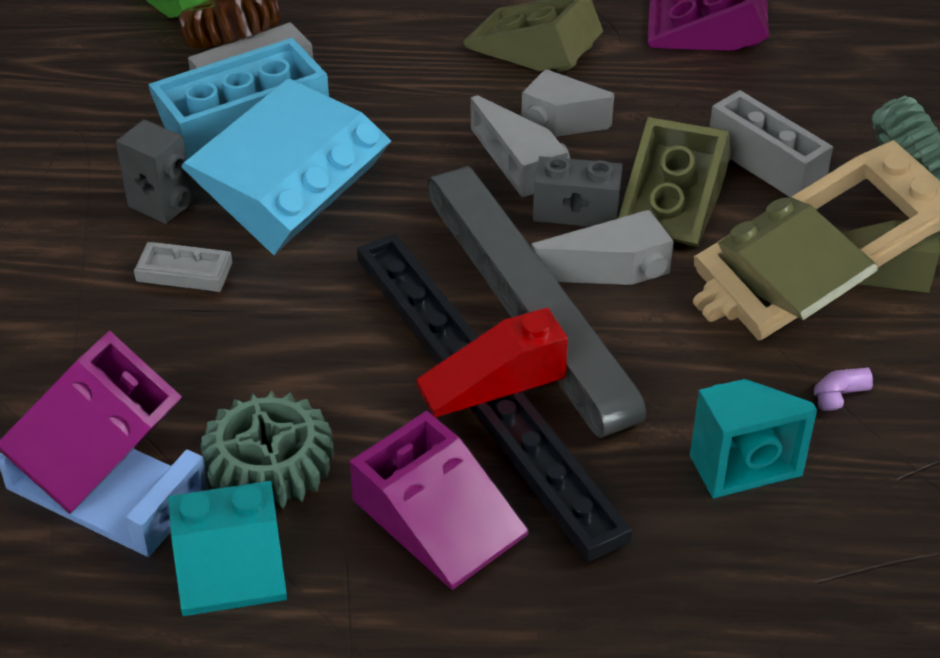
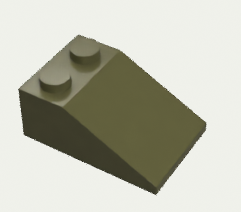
(538, 33)
(678, 177)
(795, 257)

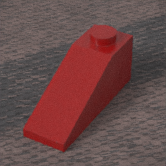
(499, 363)

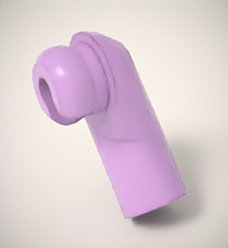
(841, 381)

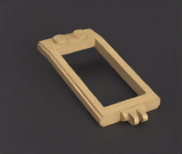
(886, 167)

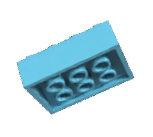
(286, 161)

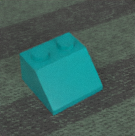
(749, 436)
(226, 548)

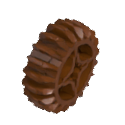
(227, 21)

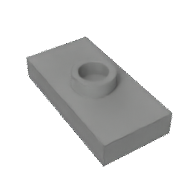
(183, 266)

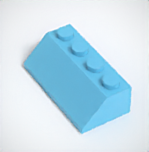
(214, 96)

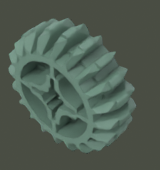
(911, 128)
(269, 442)

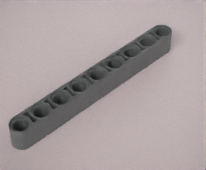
(523, 285)

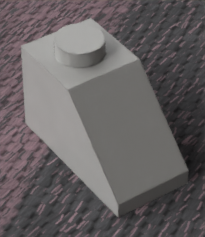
(567, 105)

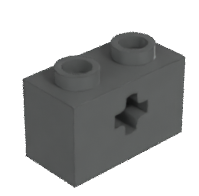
(153, 171)
(576, 191)

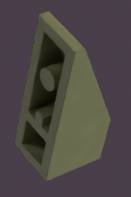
(907, 271)

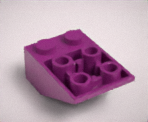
(89, 422)
(435, 499)

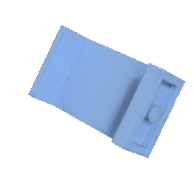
(129, 502)

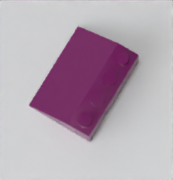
(707, 24)

